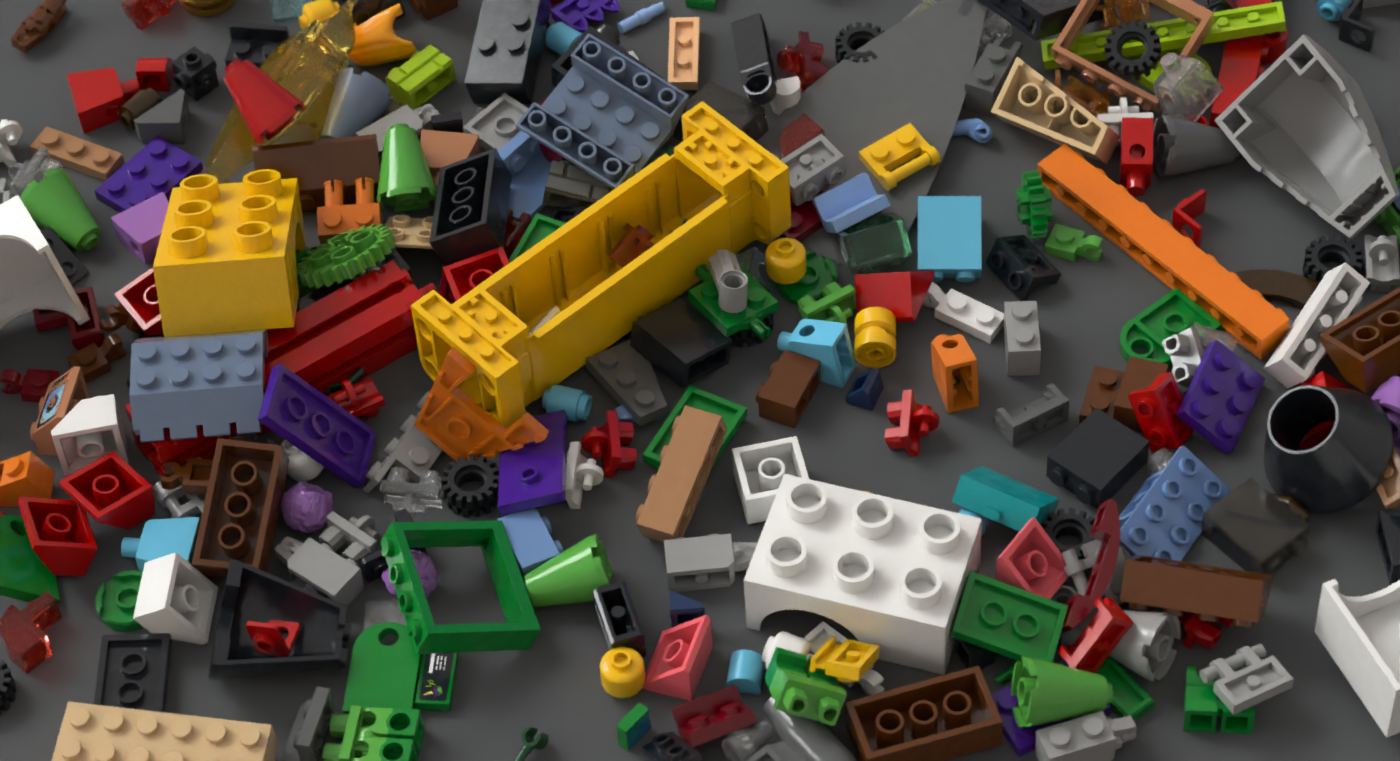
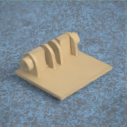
(411, 231)

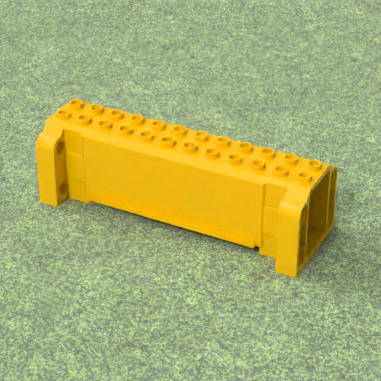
(714, 179)

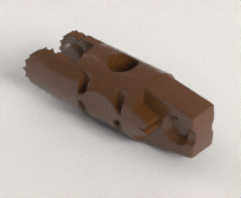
(38, 24)

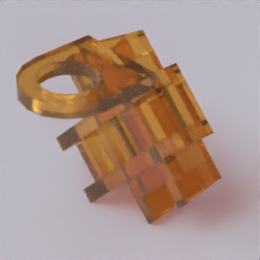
(1127, 9)
(1099, 102)

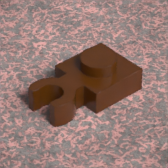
(192, 477)

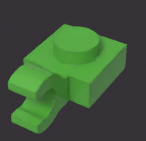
(1069, 242)

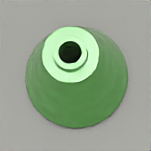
(404, 172)
(61, 207)
(570, 575)
(1055, 692)

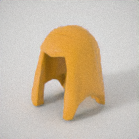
(377, 41)

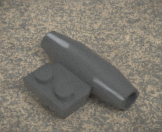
(801, 738)

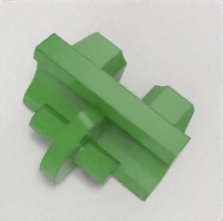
(834, 306)

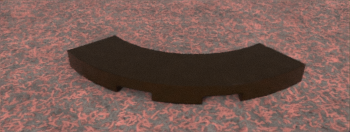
(1280, 285)

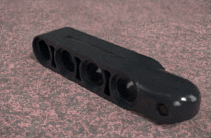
(755, 59)

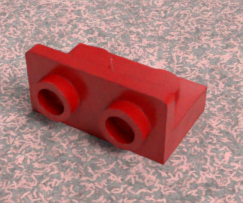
(1157, 413)

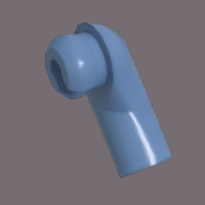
(974, 129)

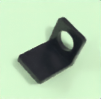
(1349, 21)

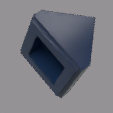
(866, 390)

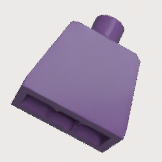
(141, 227)

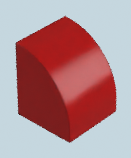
(154, 73)

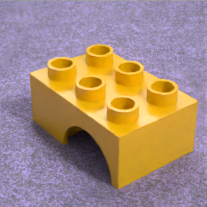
(229, 255)

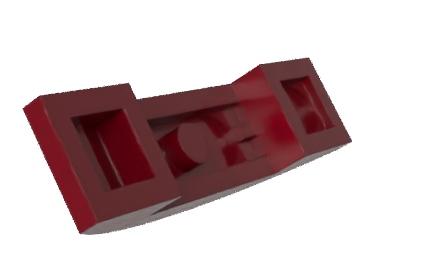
(1105, 529)

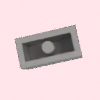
(1022, 338)

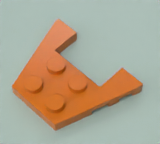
(462, 425)

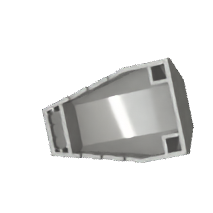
(1314, 137)

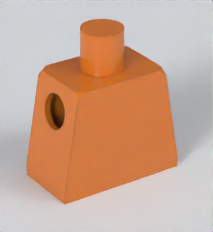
(954, 357)

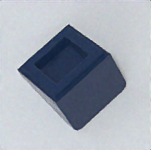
(684, 608)

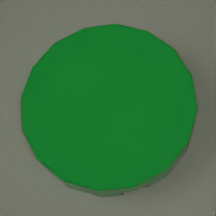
(819, 273)
(118, 600)

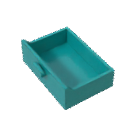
(1002, 498)

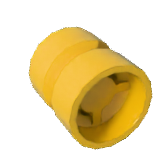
(875, 337)

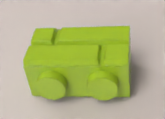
(421, 77)

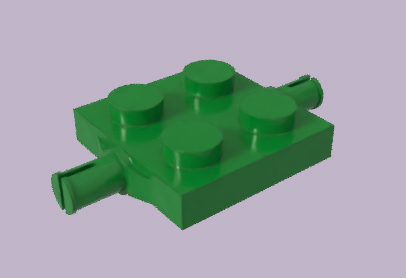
(759, 305)

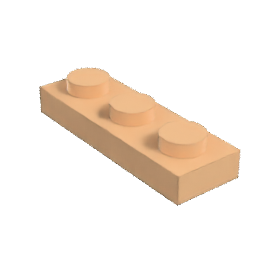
(684, 52)

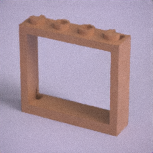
(1184, 9)

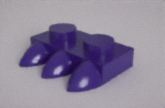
(580, 12)

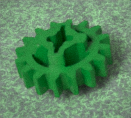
(1034, 204)

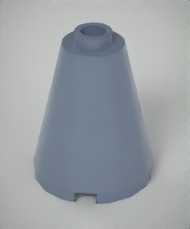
(355, 104)

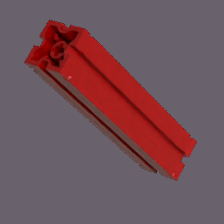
(349, 329)

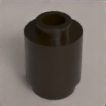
(138, 105)

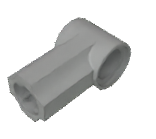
(729, 281)

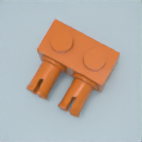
(341, 218)

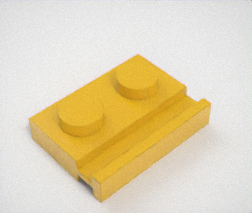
(845, 660)

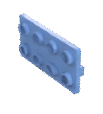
(528, 173)
(1169, 508)

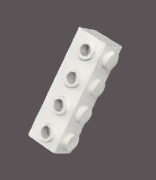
(1328, 305)

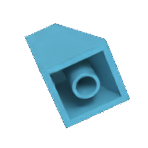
(950, 237)

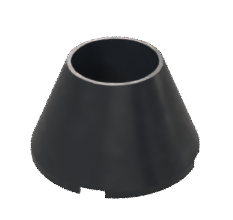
(1341, 467)

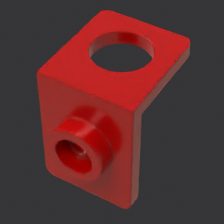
(1187, 211)
(269, 639)

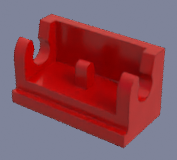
(1098, 637)

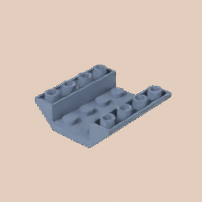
(606, 113)

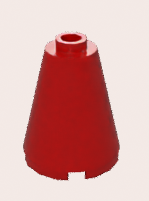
(261, 100)

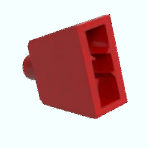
(99, 96)
(1134, 162)

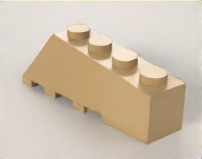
(1046, 111)

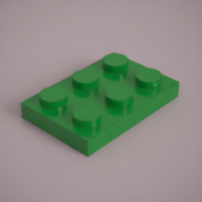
(732, 414)
(1008, 619)

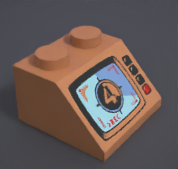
(59, 400)

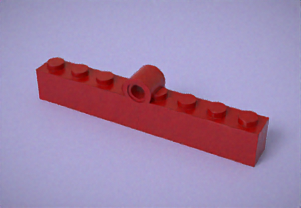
(1243, 61)

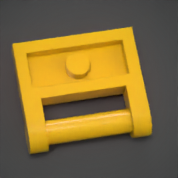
(894, 151)

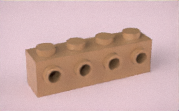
(681, 474)

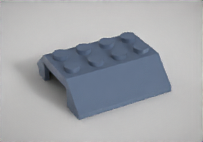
(197, 383)

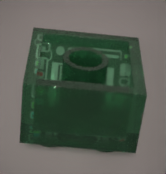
(874, 243)

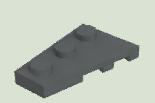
(629, 381)

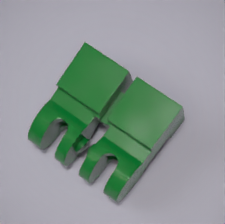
(1204, 707)

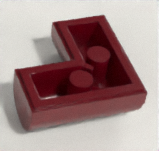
(82, 334)

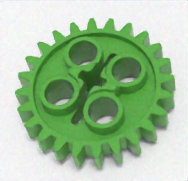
(345, 256)

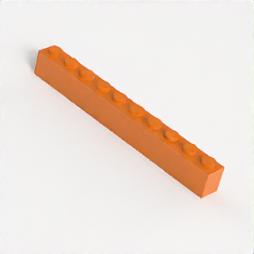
(1163, 250)

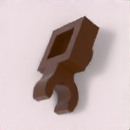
(119, 318)
(96, 360)

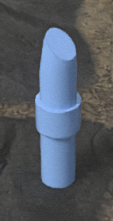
(641, 17)

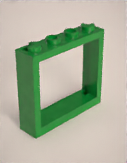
(521, 622)

